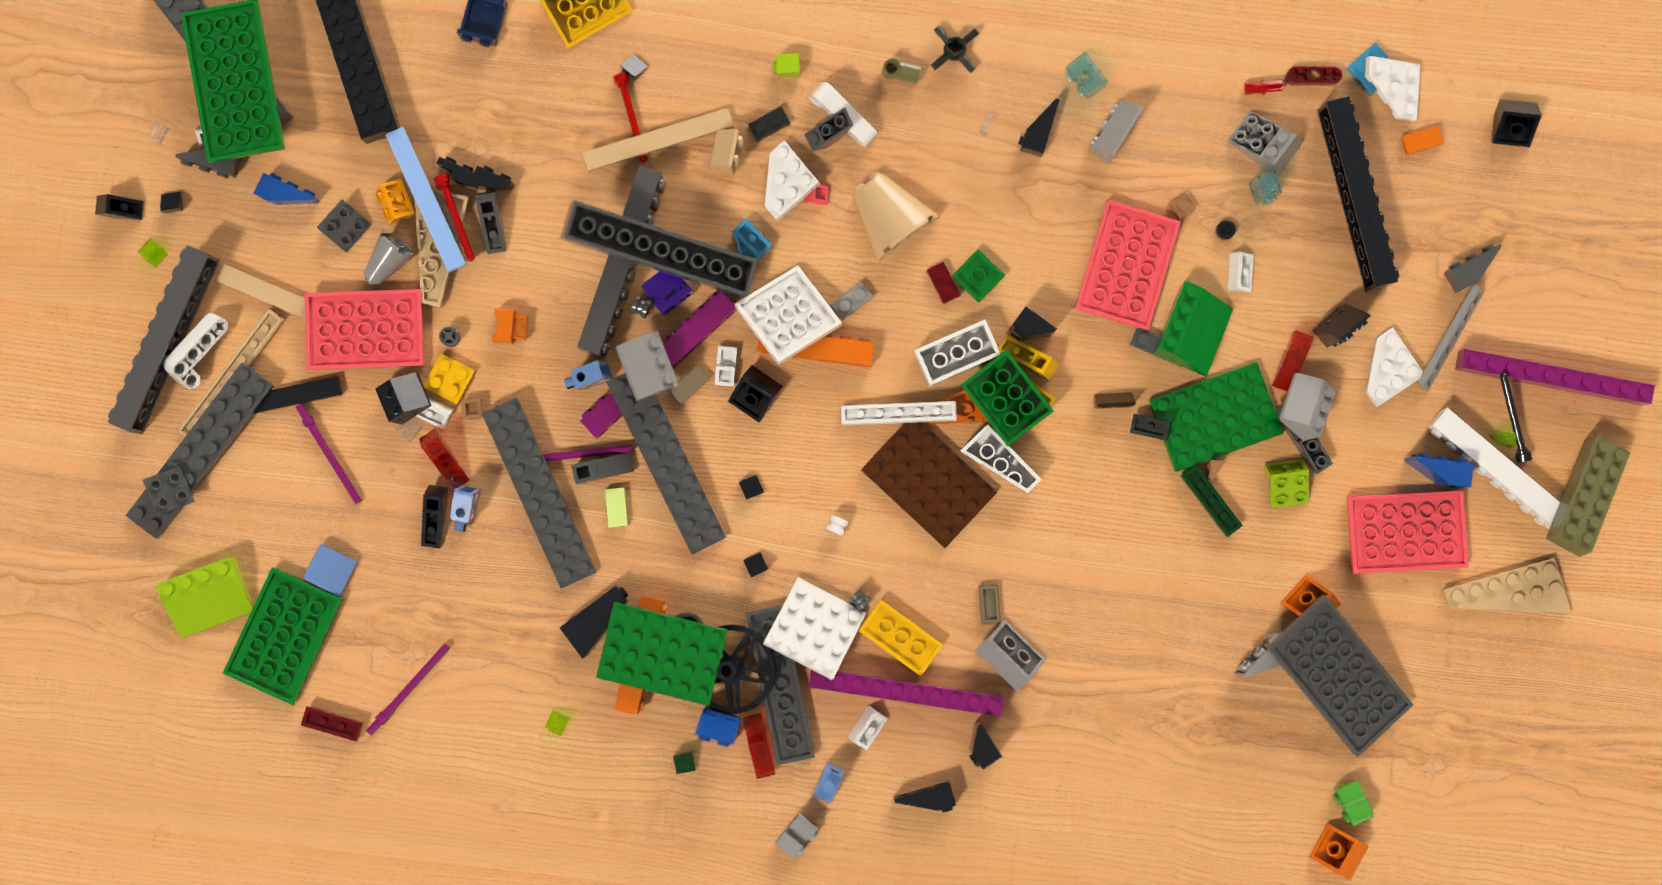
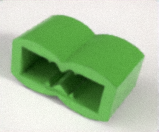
(1353, 803)

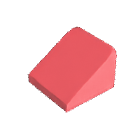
(818, 195)

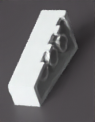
(994, 454)

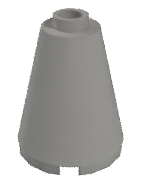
(386, 258)

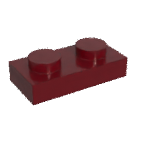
(943, 283)

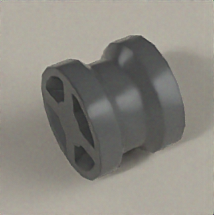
(641, 307)
(447, 334)
(861, 599)

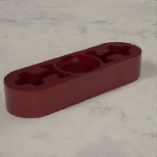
(1308, 82)

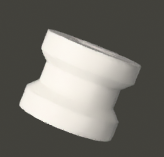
(837, 525)

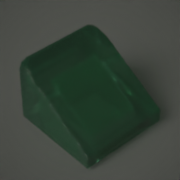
(684, 762)

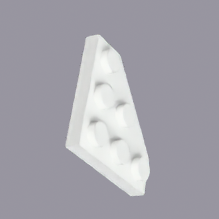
(1396, 85)
(787, 181)
(1390, 368)

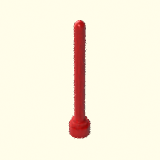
(621, 81)
(442, 181)

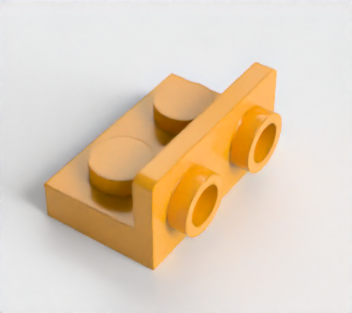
(394, 200)

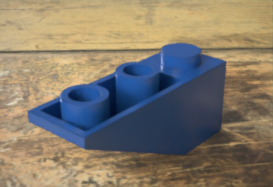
(280, 193)

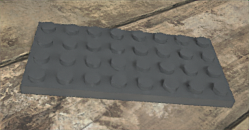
(1339, 675)

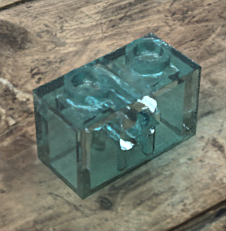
(1085, 66)
(1265, 188)

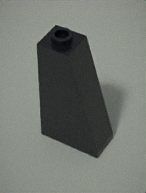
(592, 622)

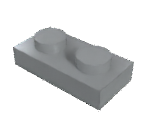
(852, 301)

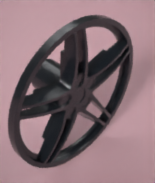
(733, 670)

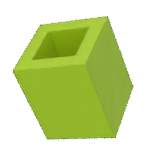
(787, 65)

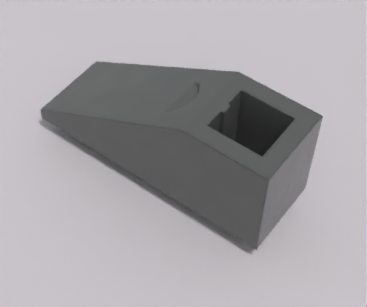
(829, 131)
(198, 158)
(1466, 274)
(602, 468)

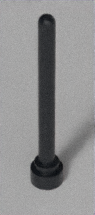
(1522, 452)

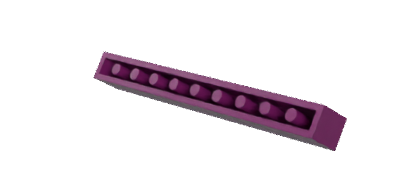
(677, 347)
(1555, 377)
(909, 692)

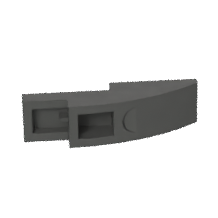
(1311, 449)

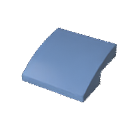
(329, 569)

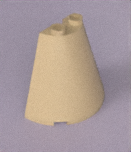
(889, 213)

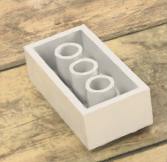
(957, 353)

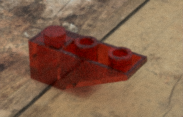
(443, 459)

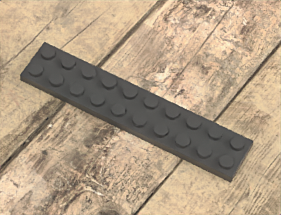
(207, 441)
(668, 466)
(539, 492)

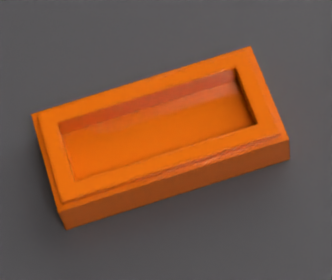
(1422, 140)

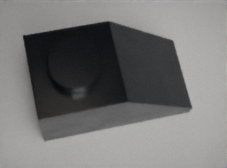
(118, 207)

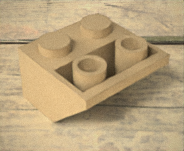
(725, 151)

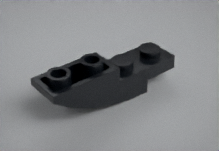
(480, 179)

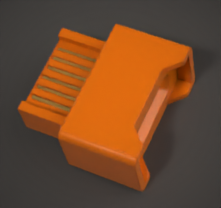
(510, 327)

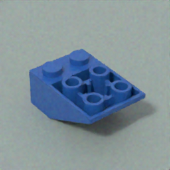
(1444, 473)
(718, 727)

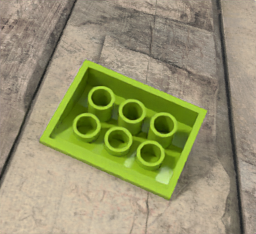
(205, 597)

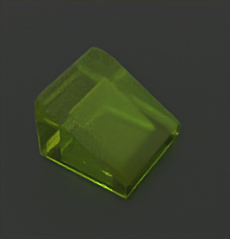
(153, 252)
(1506, 439)
(557, 723)

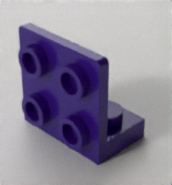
(666, 291)

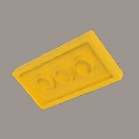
(900, 637)

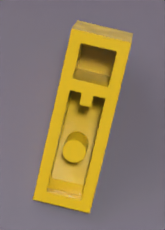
(1030, 358)

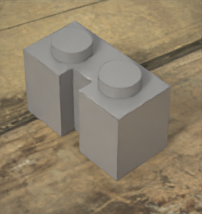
(796, 835)

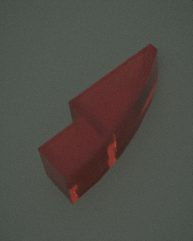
(1292, 359)
(759, 745)

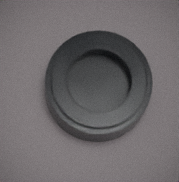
(1225, 230)

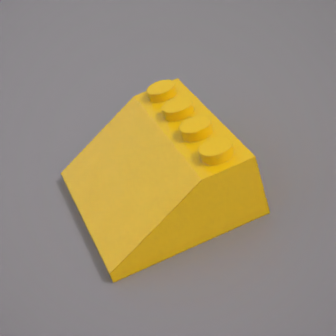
(582, 18)

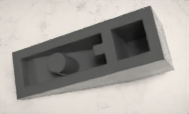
(491, 221)

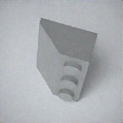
(1115, 130)
(647, 366)
(1307, 406)
(1010, 655)

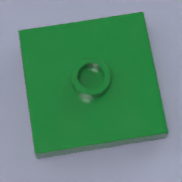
(978, 276)

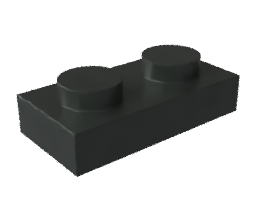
(769, 124)
(1151, 427)

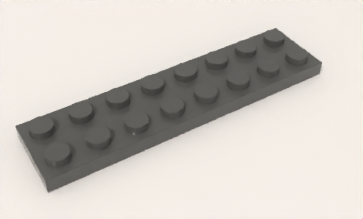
(785, 702)

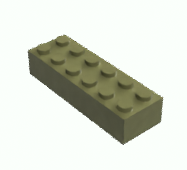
(1588, 495)

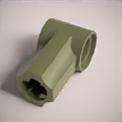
(903, 72)

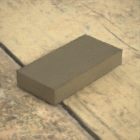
(689, 384)
(989, 604)

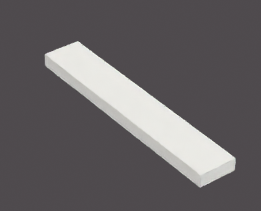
(898, 413)

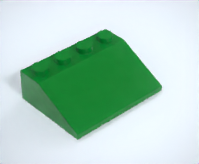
(1193, 329)
(1007, 398)

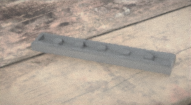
(1450, 338)

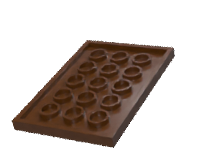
(929, 481)

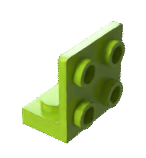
(1288, 483)

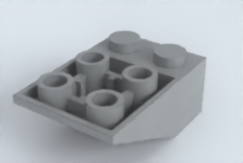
(1265, 142)
(1260, 659)

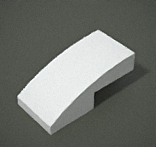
(726, 365)

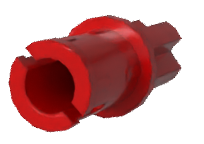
(1263, 87)

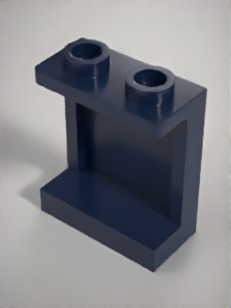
(483, 21)

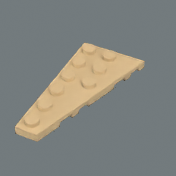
(433, 271)
(1525, 588)

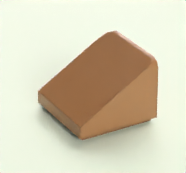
(1212, 468)

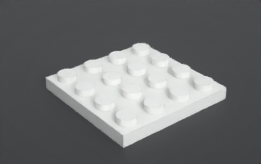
(788, 315)
(814, 628)

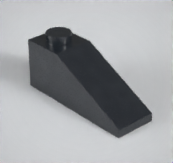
(1037, 133)
(433, 515)
(933, 797)

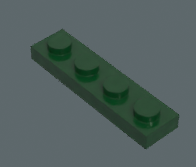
(1211, 500)

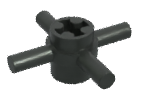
(954, 42)

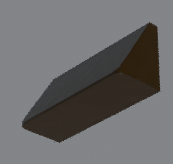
(1114, 400)

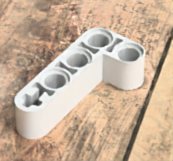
(831, 101)
(198, 343)

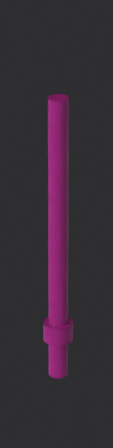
(308, 422)
(588, 453)
(382, 717)

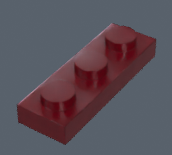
(332, 723)

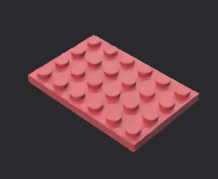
(1127, 265)
(364, 329)
(1407, 532)

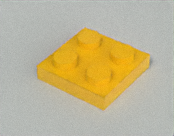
(449, 379)

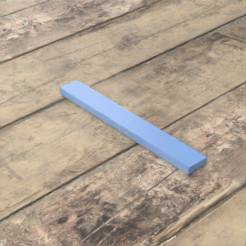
(425, 199)

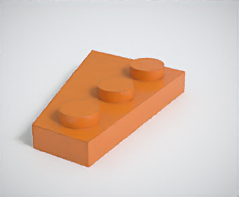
(966, 409)

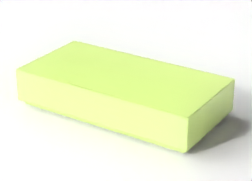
(616, 507)

